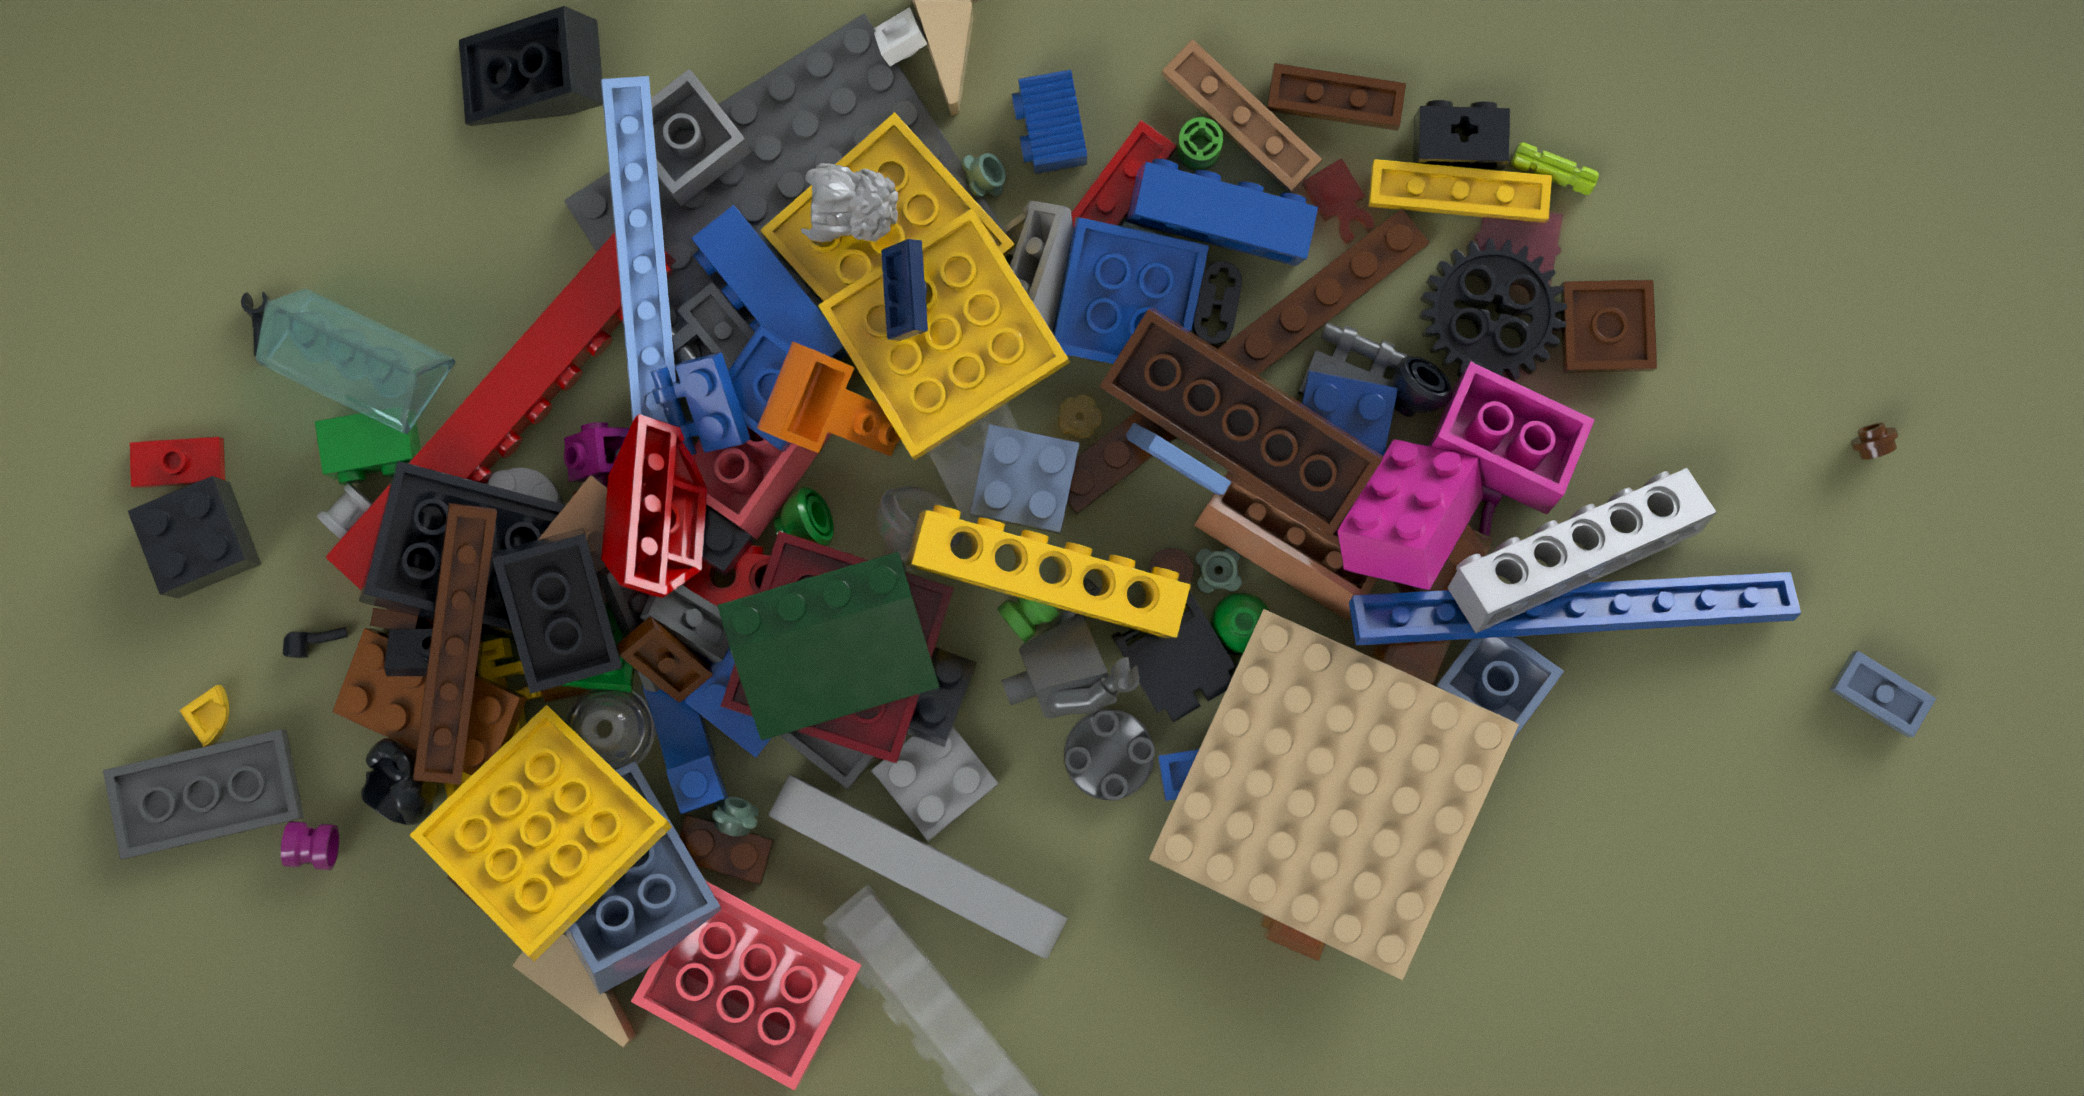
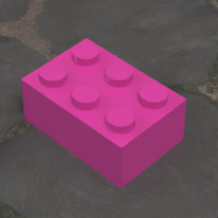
(1521, 437)
(1411, 514)

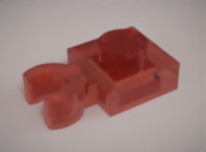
(1335, 195)

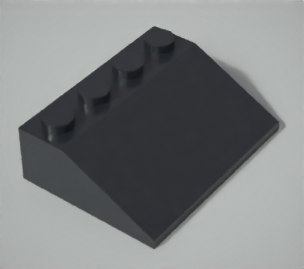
(411, 539)

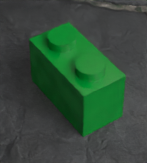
(362, 446)

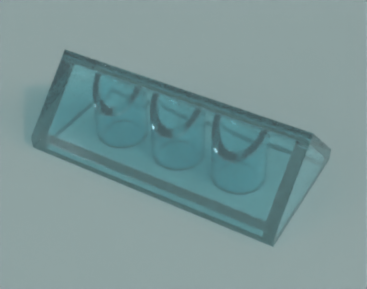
(350, 358)

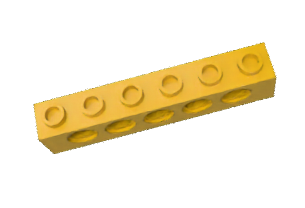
(1158, 614)

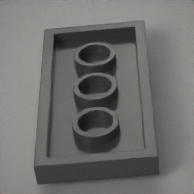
(203, 794)

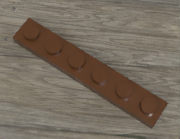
(454, 643)

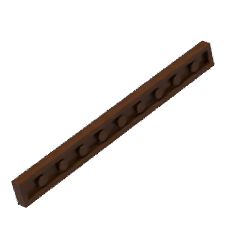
(1263, 343)

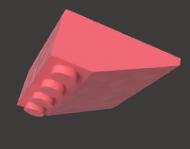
(751, 989)

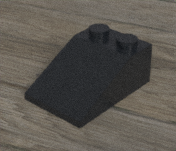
(532, 68)

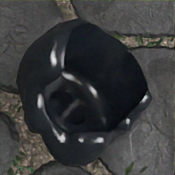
(391, 785)

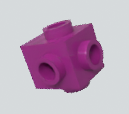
(592, 451)

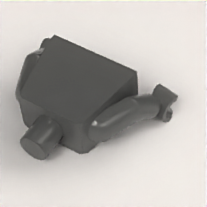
(1068, 669)

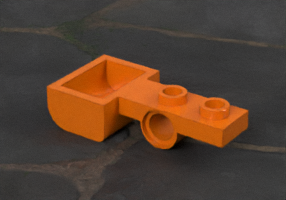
(814, 400)

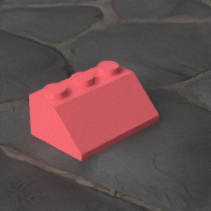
(751, 479)

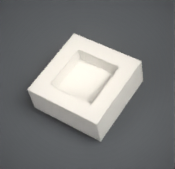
(900, 37)

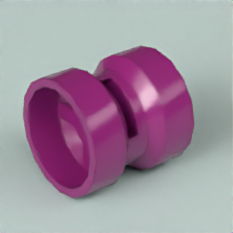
(306, 845)

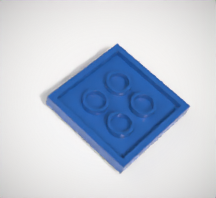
(1115, 279)

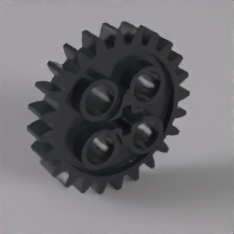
(1498, 271)

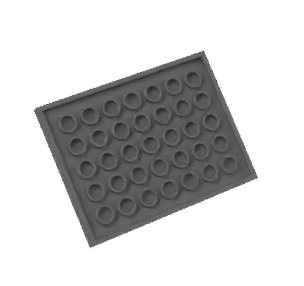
(792, 122)

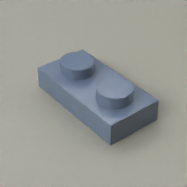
(1882, 694)

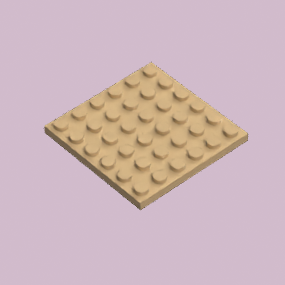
(1334, 793)

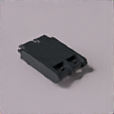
(1179, 666)

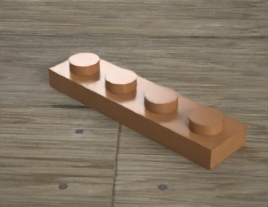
(1241, 116)

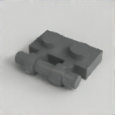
(715, 323)
(1348, 340)

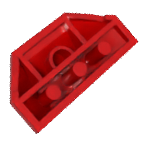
(654, 510)

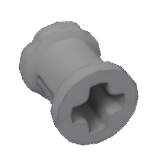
(345, 511)

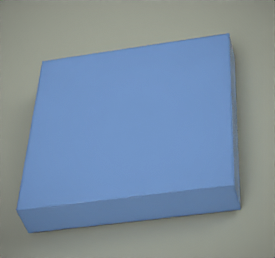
(1177, 459)

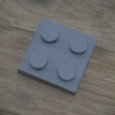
(1024, 479)

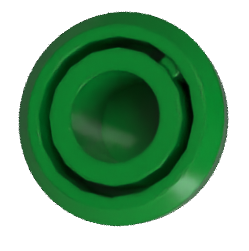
(806, 517)
(1236, 619)

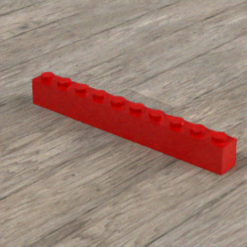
(511, 394)

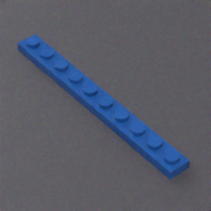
(1584, 609)

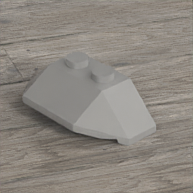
(1041, 253)

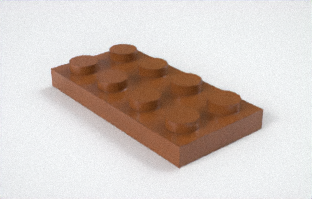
(395, 704)

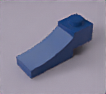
(686, 752)

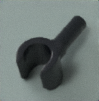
(255, 314)
(297, 643)

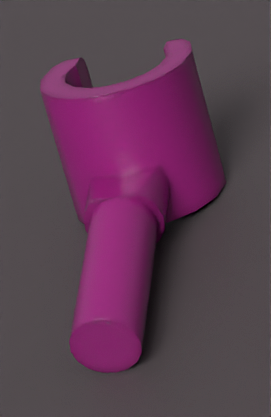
(1491, 501)

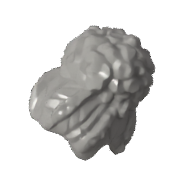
(850, 203)

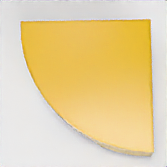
(208, 715)

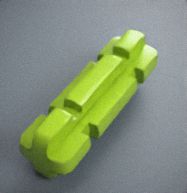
(1561, 169)

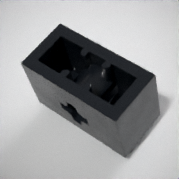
(1482, 122)

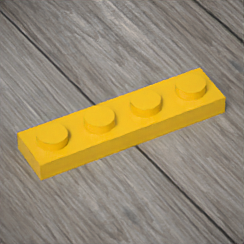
(1459, 191)

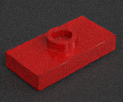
(176, 461)

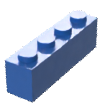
(1221, 212)
(762, 284)

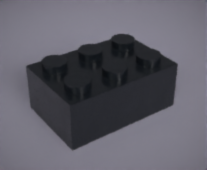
(556, 610)

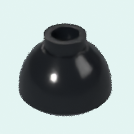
(1420, 386)

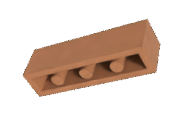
(1282, 545)

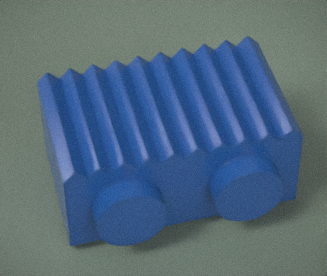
(1051, 122)

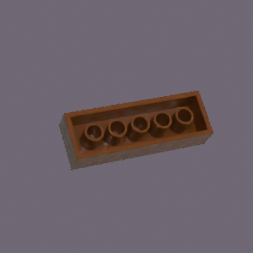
(1241, 421)

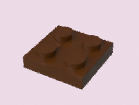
(1609, 326)

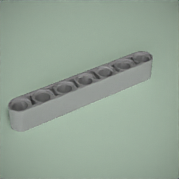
(918, 866)

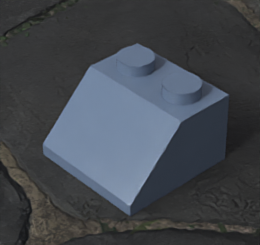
(1502, 677)

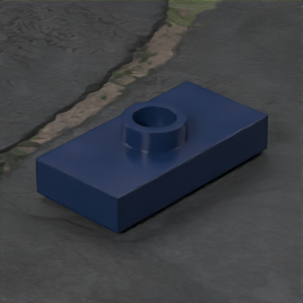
(904, 290)

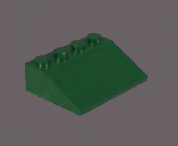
(828, 646)

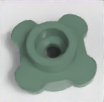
(984, 174)
(1209, 579)
(735, 816)

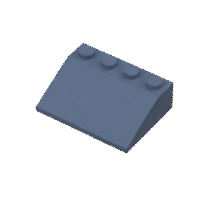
(645, 909)

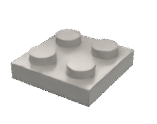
(935, 781)

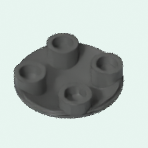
(1109, 754)

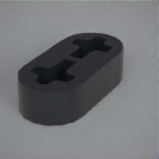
(1227, 305)

